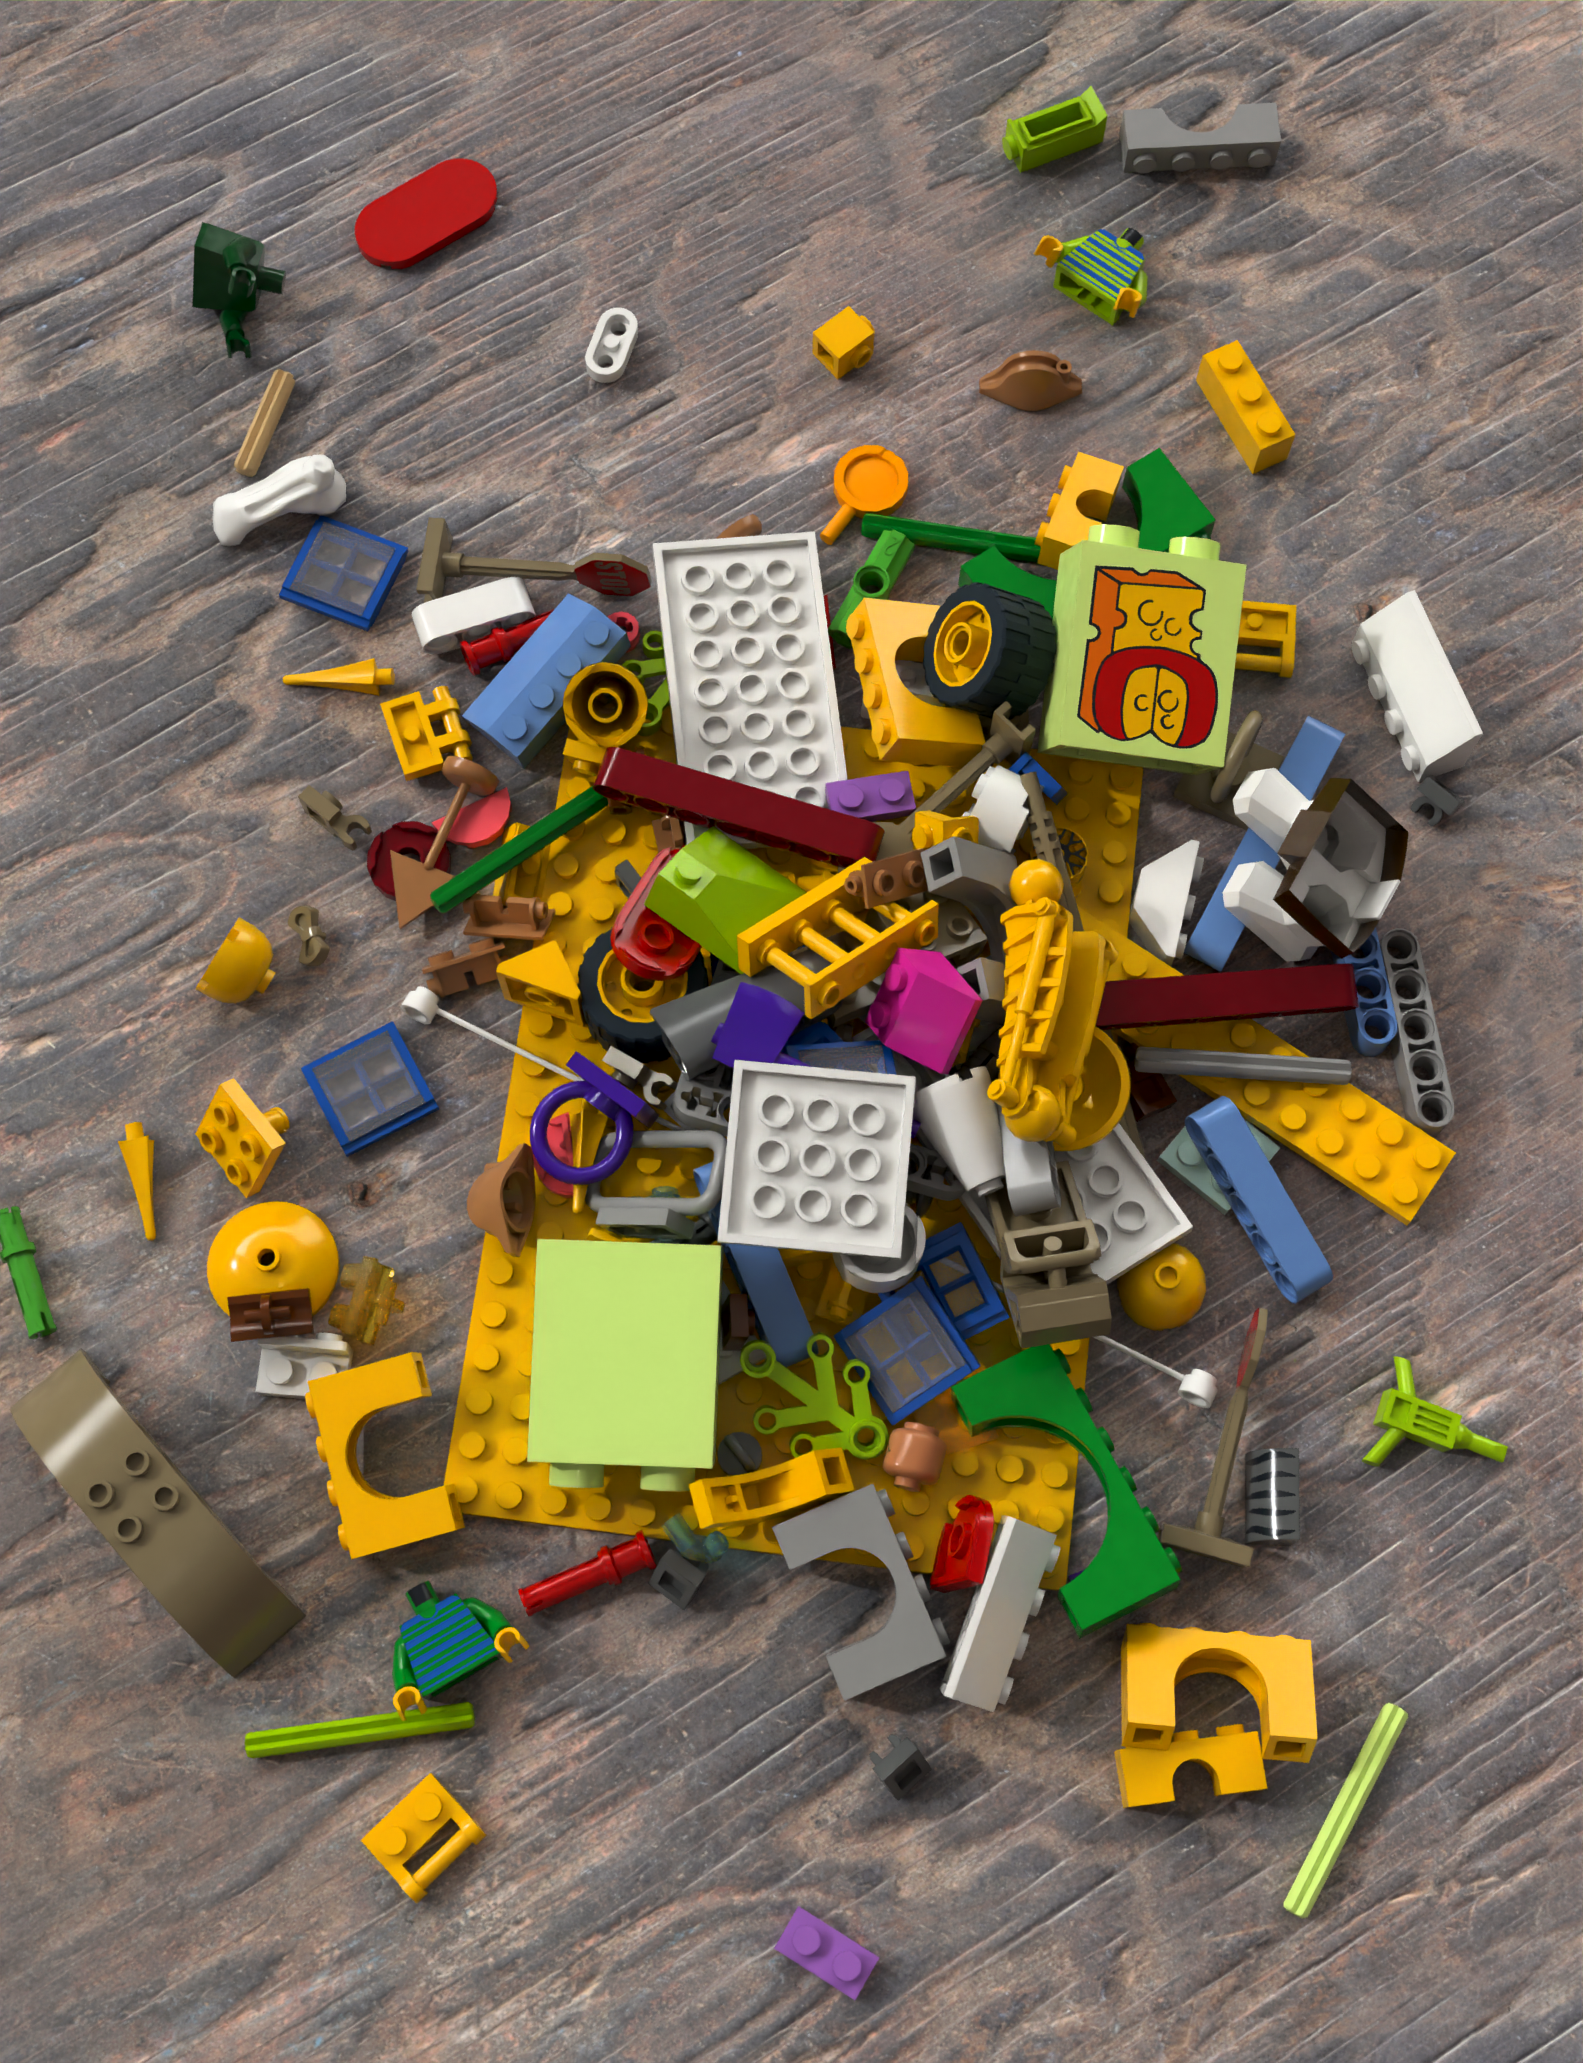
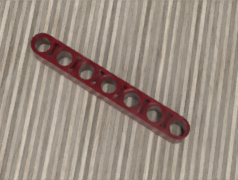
(737, 808)
(1227, 996)

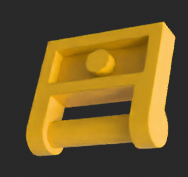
(1268, 626)
(412, 1826)

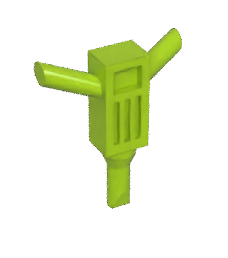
(1423, 1422)

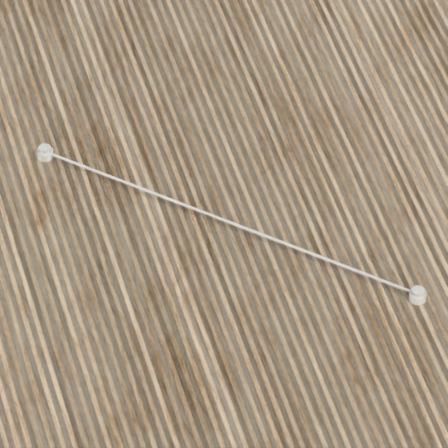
(422, 1006)

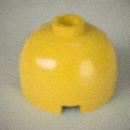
(239, 965)
(1164, 1289)

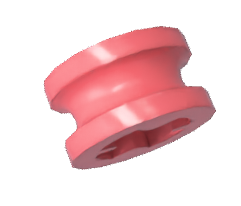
(631, 624)

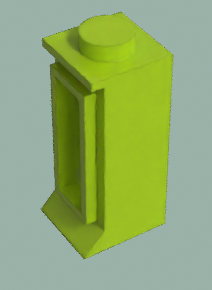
(1055, 131)

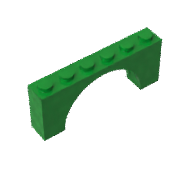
(1163, 511)
(1037, 1395)

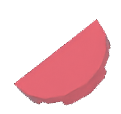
(480, 821)
(560, 1143)

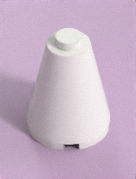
(964, 1129)

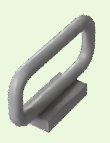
(659, 1215)

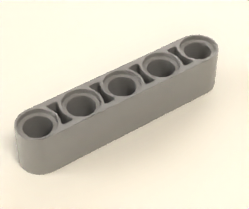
(1410, 1052)

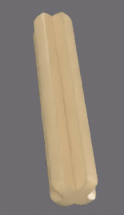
(264, 423)

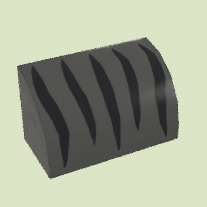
(1272, 1497)

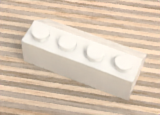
(1416, 688)
(998, 1613)

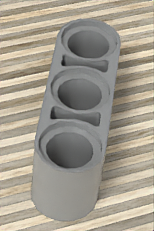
(1029, 1172)

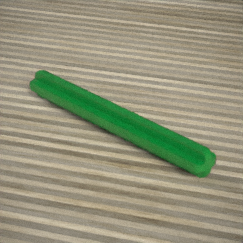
(952, 536)
(517, 850)

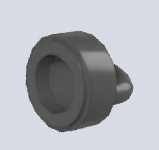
(739, 1454)

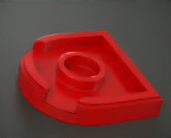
(964, 1547)

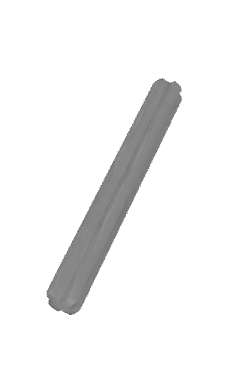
(1242, 1065)

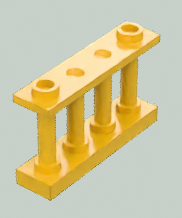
(816, 911)

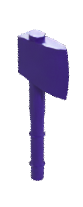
(759, 1029)

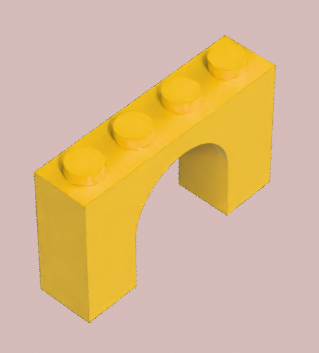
(900, 722)
(342, 1409)
(1270, 1668)

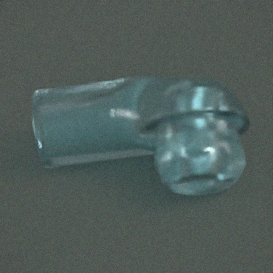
(695, 1546)

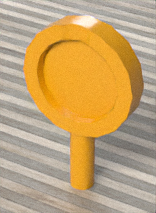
(866, 482)

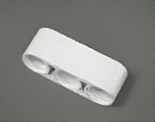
(471, 614)

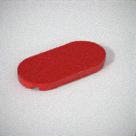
(426, 213)
(647, 941)

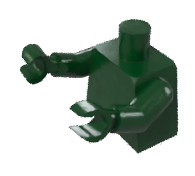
(230, 279)

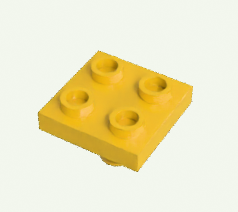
(242, 1137)

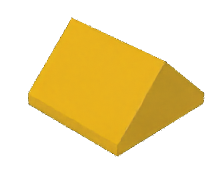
(542, 982)

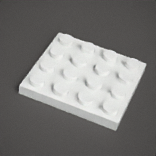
(817, 1159)

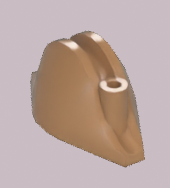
(1031, 381)
(505, 1199)

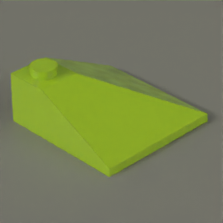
(717, 892)

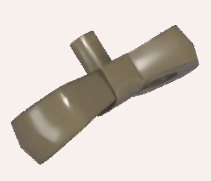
(305, 922)

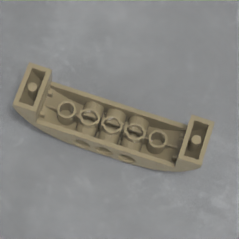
(153, 1515)

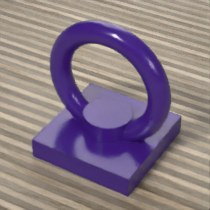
(606, 1096)

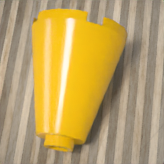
(601, 719)

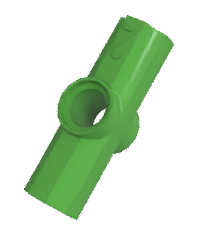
(880, 570)

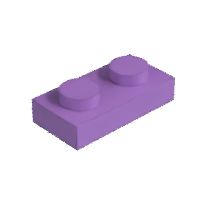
(873, 796)
(826, 1953)

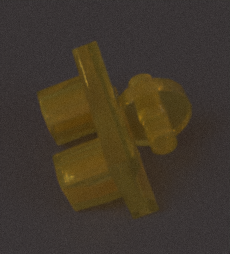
(370, 1300)

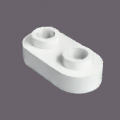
(609, 348)

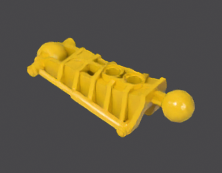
(1049, 1004)

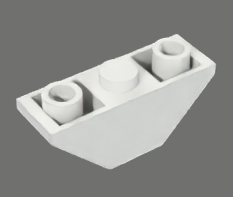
(1164, 901)

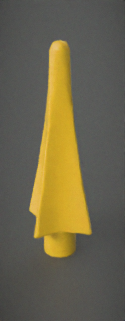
(356, 677)
(586, 1134)
(138, 1157)

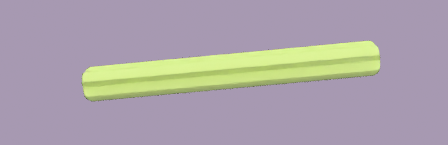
(1345, 1810)

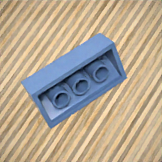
(526, 697)

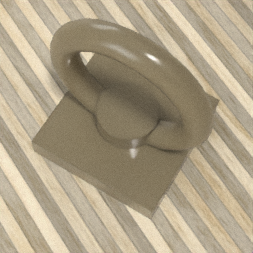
(1216, 789)

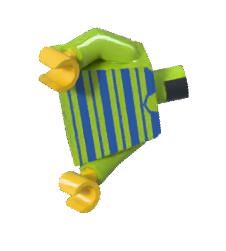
(1100, 271)

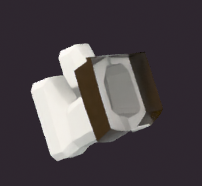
(1319, 898)

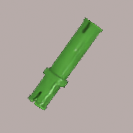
(19, 1257)

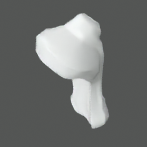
(300, 486)

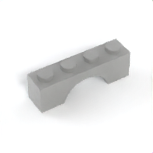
(1156, 144)

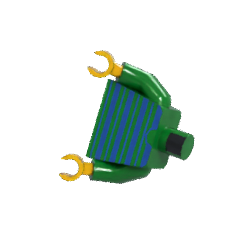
(446, 1645)

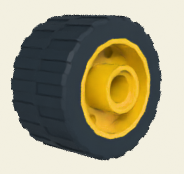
(989, 650)
(620, 1002)

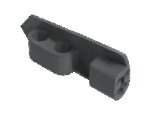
(693, 1019)

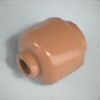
(914, 1456)

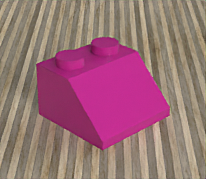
(923, 1008)

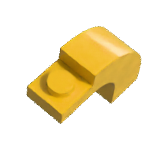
(772, 1491)

